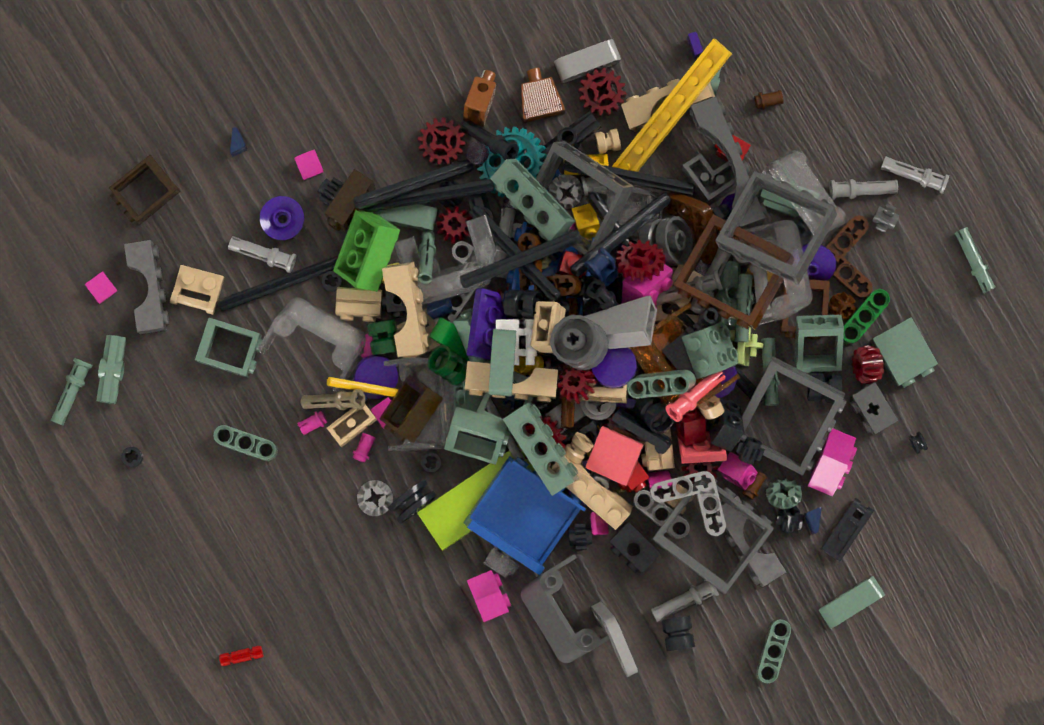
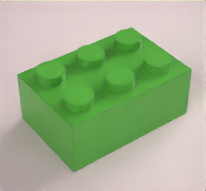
(366, 250)

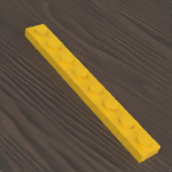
(673, 107)

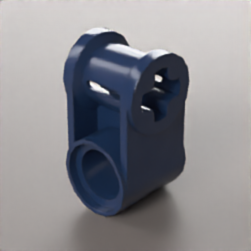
(602, 267)

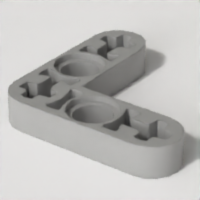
(702, 494)
(611, 627)

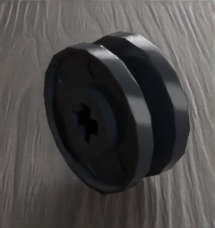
(412, 501)

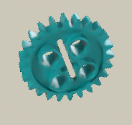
(524, 141)

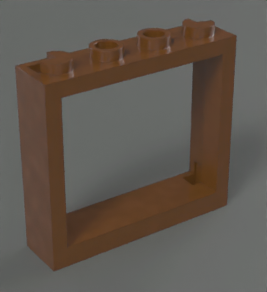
(723, 309)

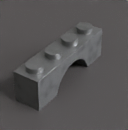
(150, 314)
(763, 566)

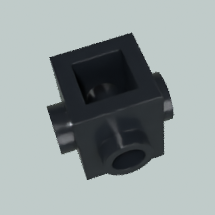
(393, 309)

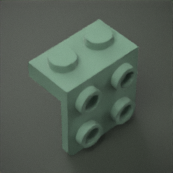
(710, 350)

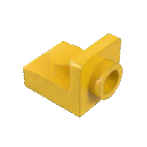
(586, 221)

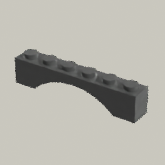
(711, 123)

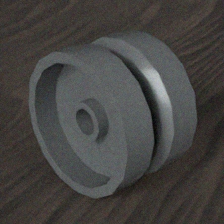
(672, 236)
(579, 342)

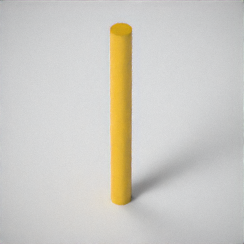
(369, 388)

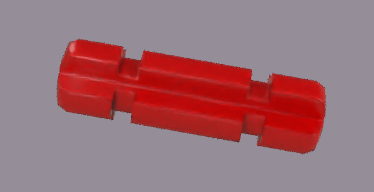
(241, 655)

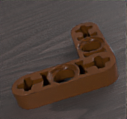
(699, 214)
(839, 254)
(557, 280)

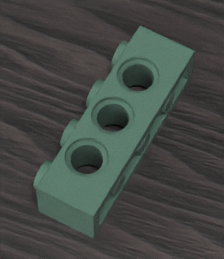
(559, 219)
(529, 443)

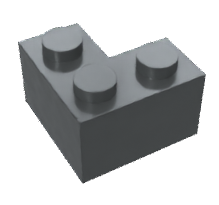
(708, 183)

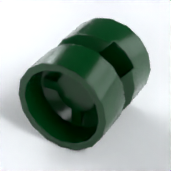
(384, 344)
(448, 365)

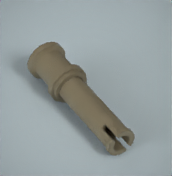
(340, 400)

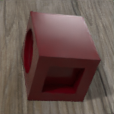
(691, 428)

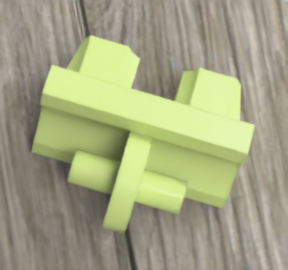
(746, 349)

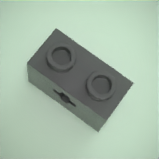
(884, 415)

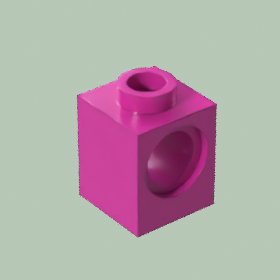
(737, 471)

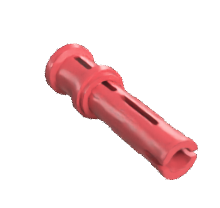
(688, 400)

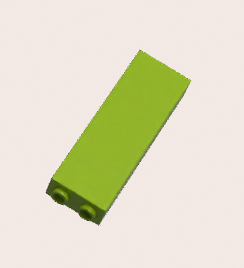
(446, 514)

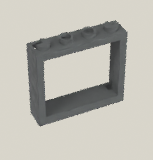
(623, 189)
(759, 258)
(811, 382)
(743, 508)

